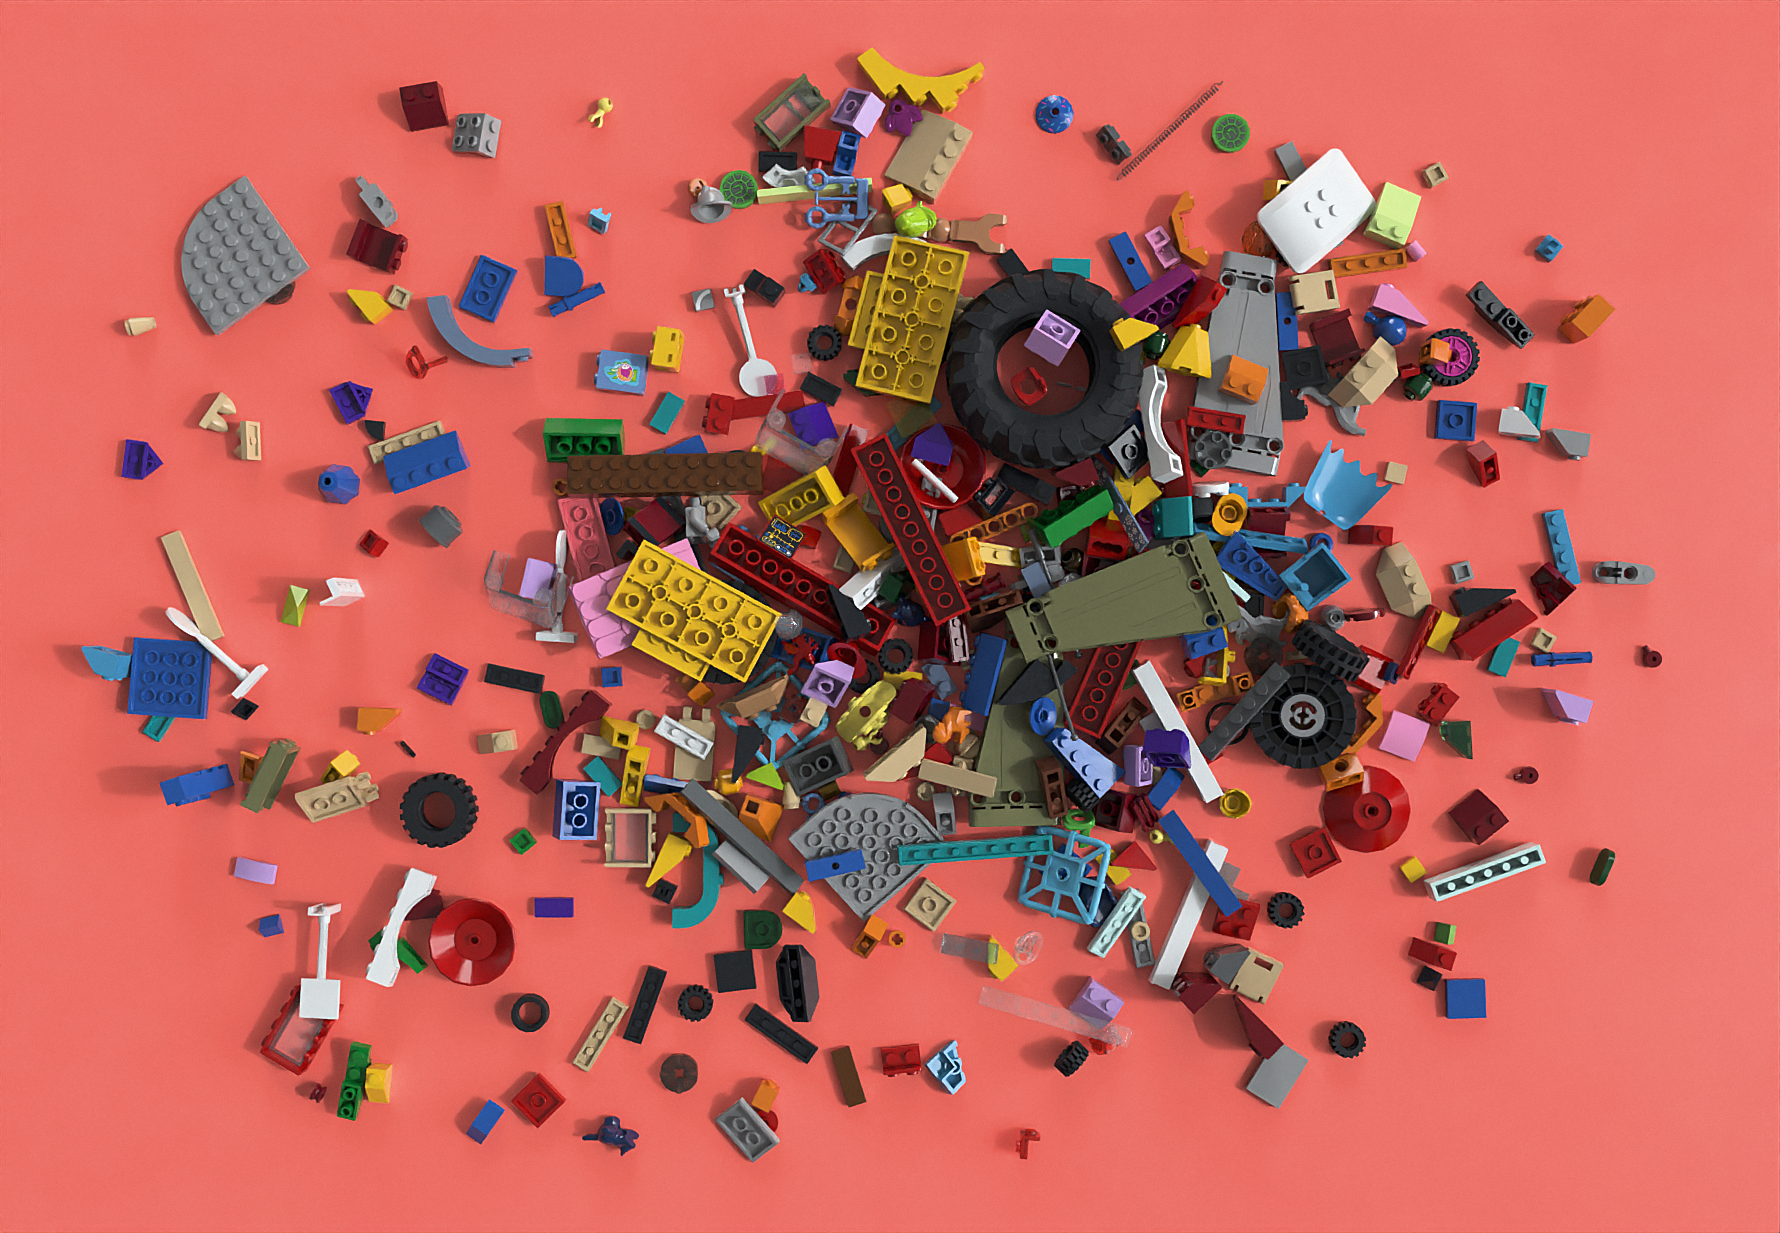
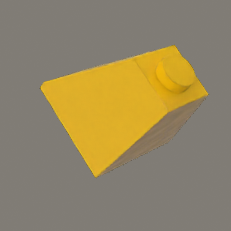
(1188, 353)

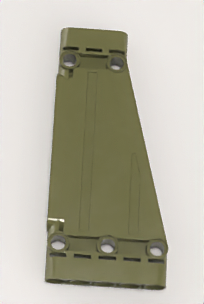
(1130, 602)
(1010, 752)

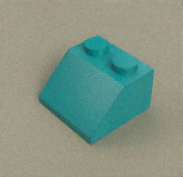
(1173, 518)

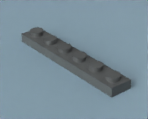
(1244, 711)

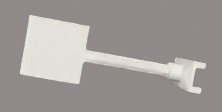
(321, 996)

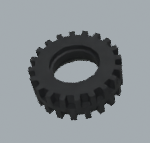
(1330, 650)

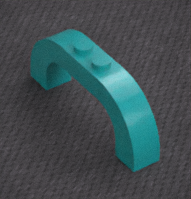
(712, 879)

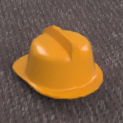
(1229, 514)

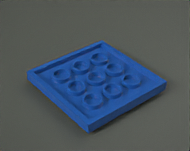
(169, 678)

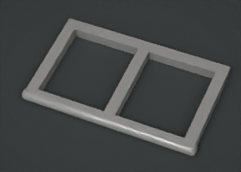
(857, 231)

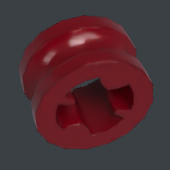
(318, 1093)

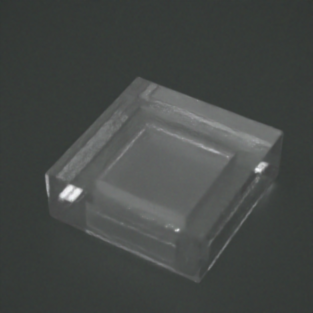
(801, 363)

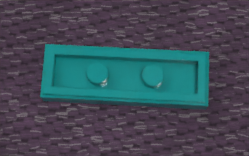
(1534, 406)

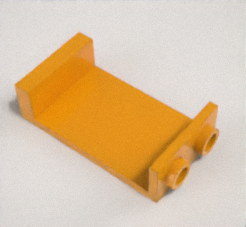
(857, 533)
(964, 558)

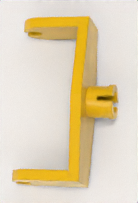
(1223, 656)

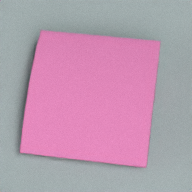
(1404, 735)

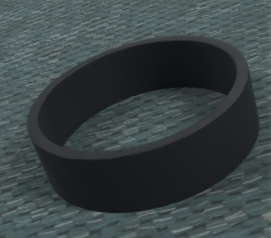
(1246, 729)

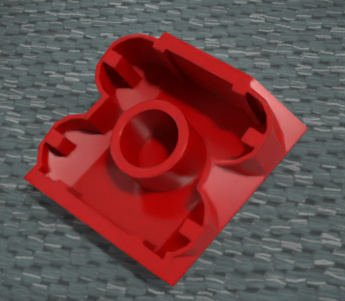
(1374, 671)

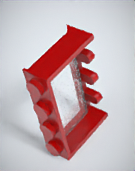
(295, 1039)

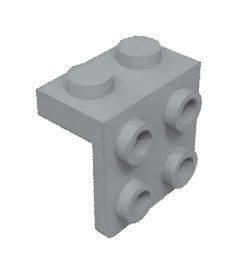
(476, 134)

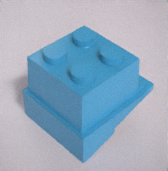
(1315, 576)

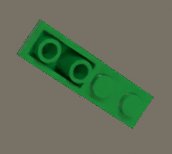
(354, 1082)

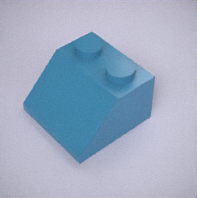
(108, 662)

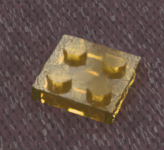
(910, 416)

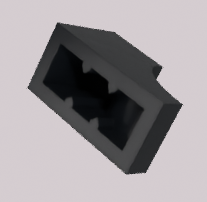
(765, 287)
(1292, 408)

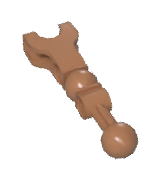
(957, 231)

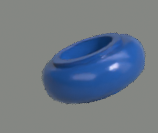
(1329, 542)

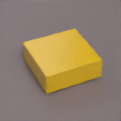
(1412, 869)

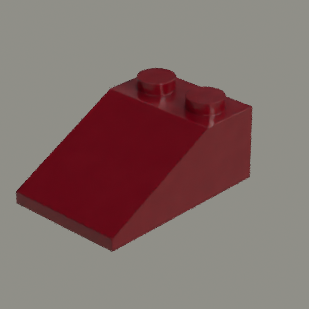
(1261, 1037)

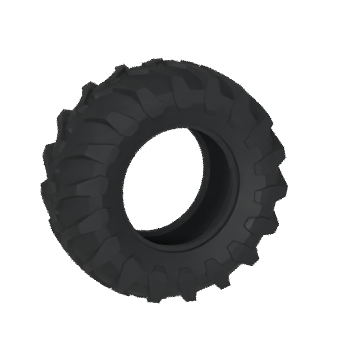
(994, 418)

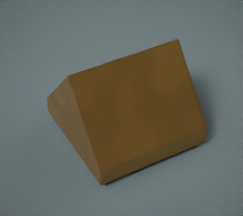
(829, 790)

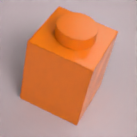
(765, 1095)

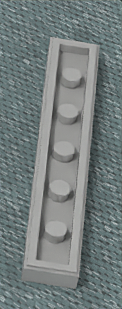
(1292, 164)

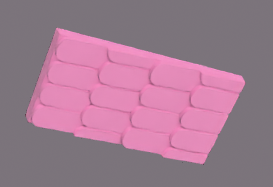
(591, 596)

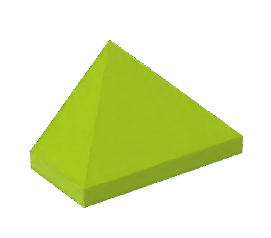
(295, 605)
(767, 775)

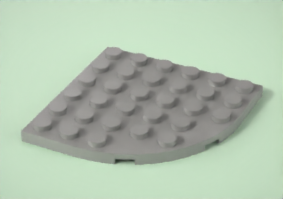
(237, 256)
(876, 826)

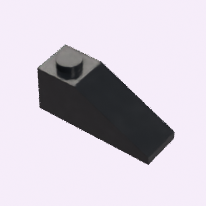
(1027, 484)
(1474, 599)
(849, 617)
(747, 745)

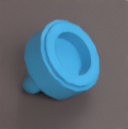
(808, 283)

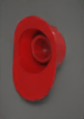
(849, 655)

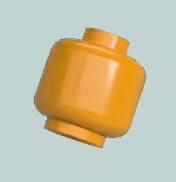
(723, 782)

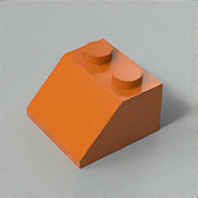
(1243, 380)

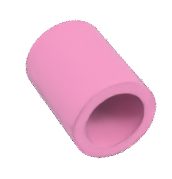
(1415, 251)

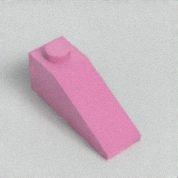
(1393, 303)

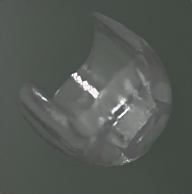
(789, 624)

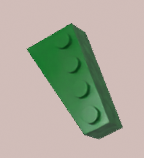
(1071, 516)

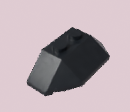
(797, 982)

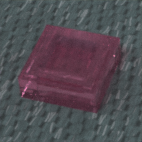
(774, 383)

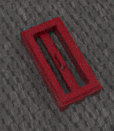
(1150, 821)

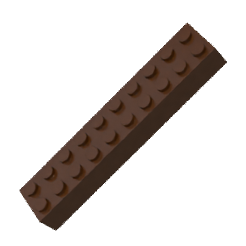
(665, 475)

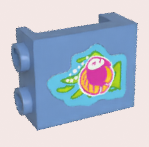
(621, 372)

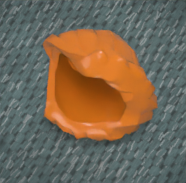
(1297, 612)

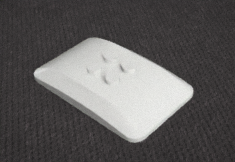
(1316, 211)

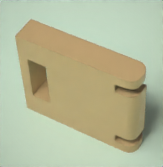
(1312, 294)
(1254, 979)

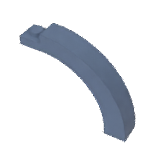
(444, 320)

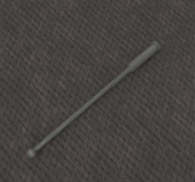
(1040, 555)
(1074, 737)

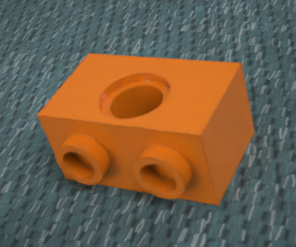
(1335, 779)

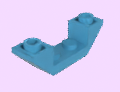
(1289, 495)

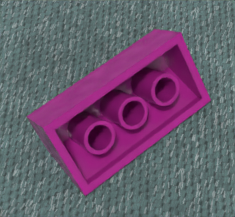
(1163, 298)

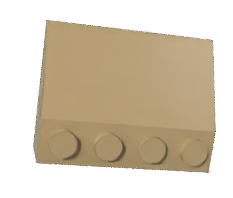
(929, 155)

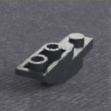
(1502, 319)

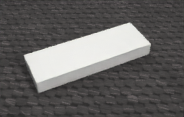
(684, 737)

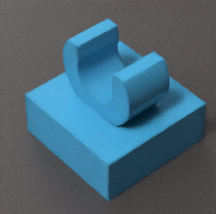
(1549, 248)

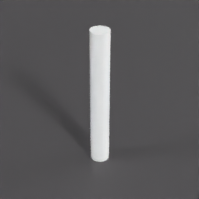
(934, 480)

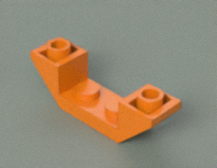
(1195, 256)
(1203, 694)
(1373, 707)
(697, 832)

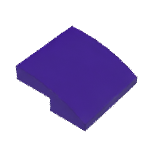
(443, 679)

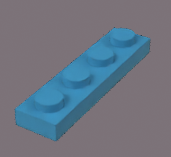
(1561, 545)

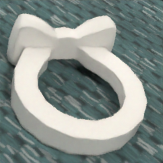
(1208, 663)

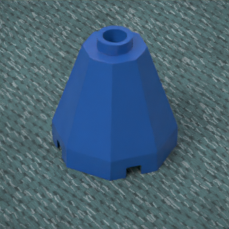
(339, 484)

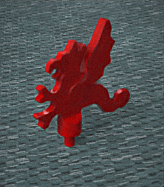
(801, 652)

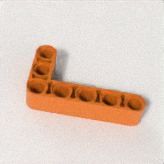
(1003, 526)

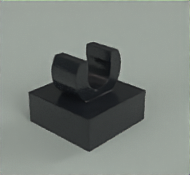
(665, 890)

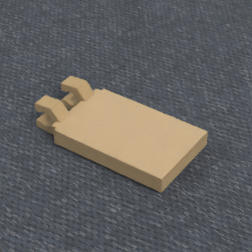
(687, 764)
(337, 797)

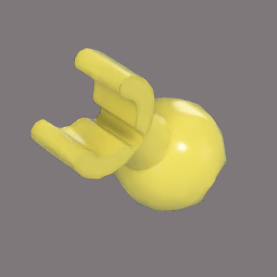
(604, 107)
(861, 742)
(1159, 836)

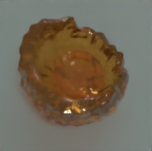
(1256, 241)

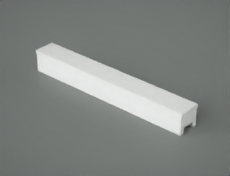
(1170, 719)
(1185, 922)

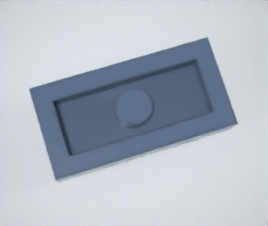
(940, 678)

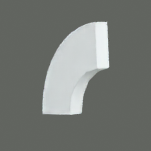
(781, 177)

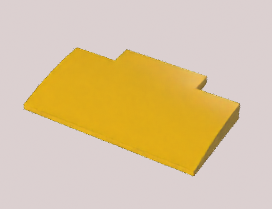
(907, 318)
(691, 616)

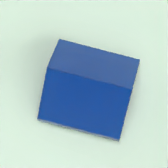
(271, 926)

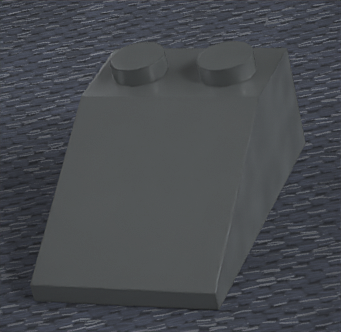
(818, 765)

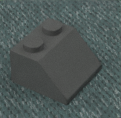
(1225, 961)

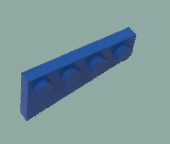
(1246, 564)

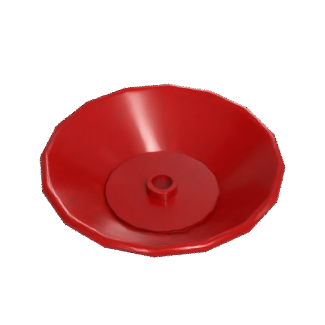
(962, 476)
(1348, 813)
(453, 944)

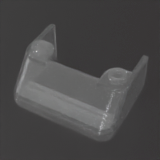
(790, 449)
(542, 611)

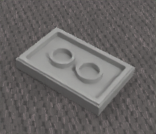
(741, 866)
(1277, 1075)
(747, 1129)

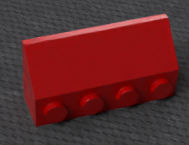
(1176, 438)
(1492, 629)

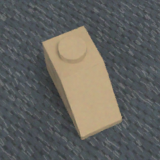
(813, 712)
(497, 742)

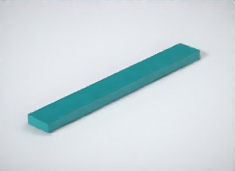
(975, 849)

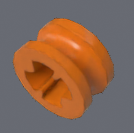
(554, 486)
(892, 942)

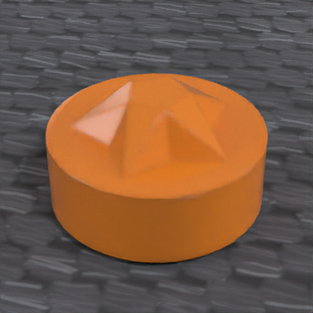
(695, 186)

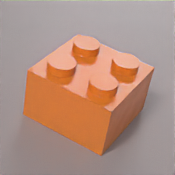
(1585, 318)

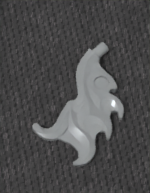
(1261, 626)

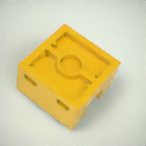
(667, 349)

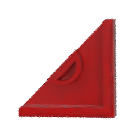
(1133, 858)

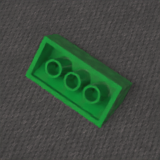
(582, 438)

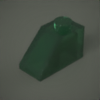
(1458, 736)

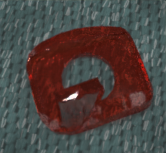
(423, 365)

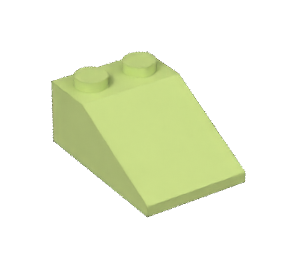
(1393, 216)

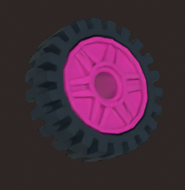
(1464, 358)

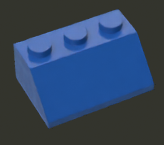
(576, 809)

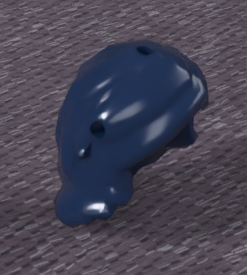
(1106, 903)

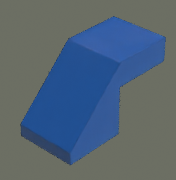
(846, 154)
(1165, 788)
(485, 1121)

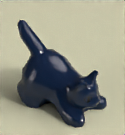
(909, 613)
(612, 1134)

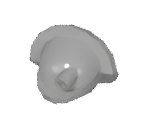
(711, 206)

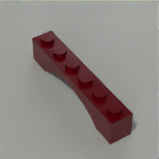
(541, 771)

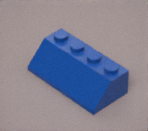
(425, 462)
(983, 672)

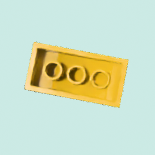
(803, 498)

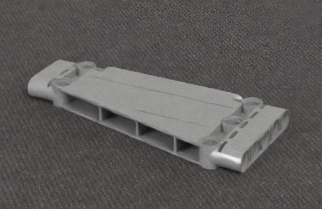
(1245, 328)

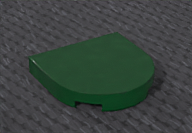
(761, 929)

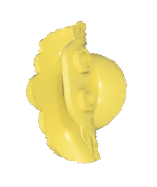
(878, 699)

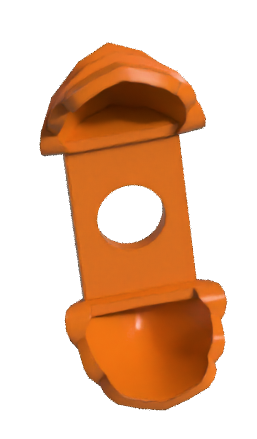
(852, 290)

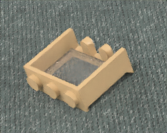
(630, 837)

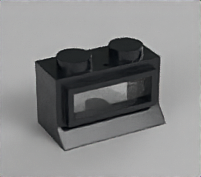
(990, 498)

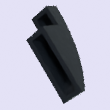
(1035, 682)

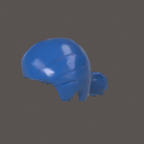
(1389, 328)

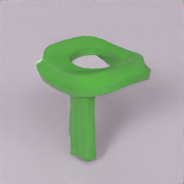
(1074, 825)

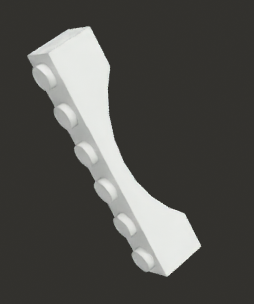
(1163, 461)
(385, 963)

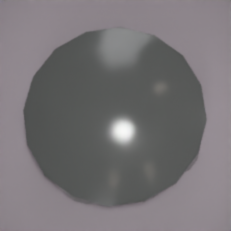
(1212, 450)

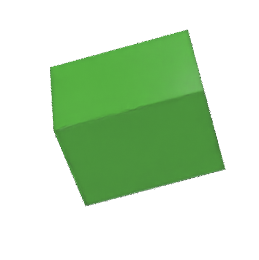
(1445, 933)

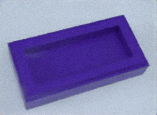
(554, 907)

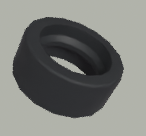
(519, 1023)

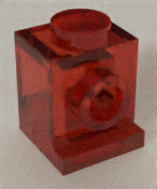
(789, 716)

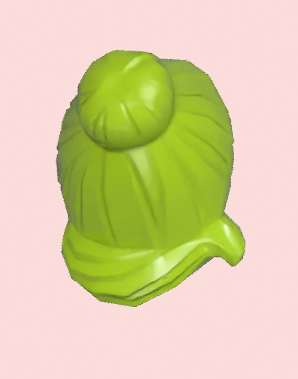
(915, 221)

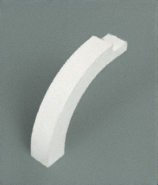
(868, 249)

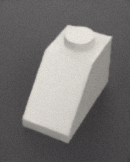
(1516, 423)

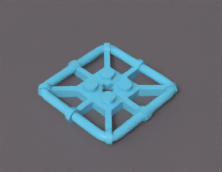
(776, 729)
(1071, 884)

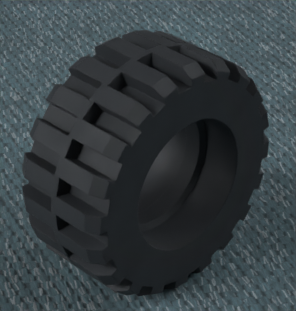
(414, 814)

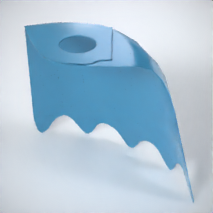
(1342, 489)

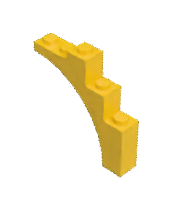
(916, 88)

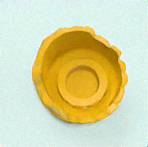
(1235, 803)

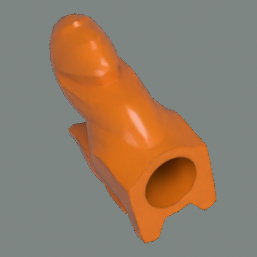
(954, 722)

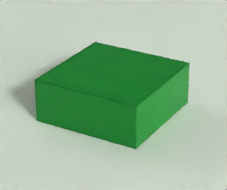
(523, 841)

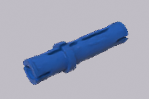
(570, 302)
(1553, 659)

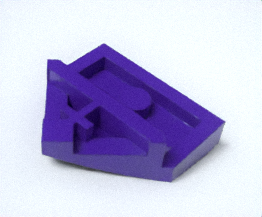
(351, 400)
(933, 446)
(139, 460)

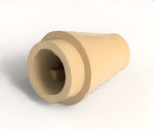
(139, 325)
(790, 797)

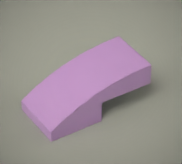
(255, 870)

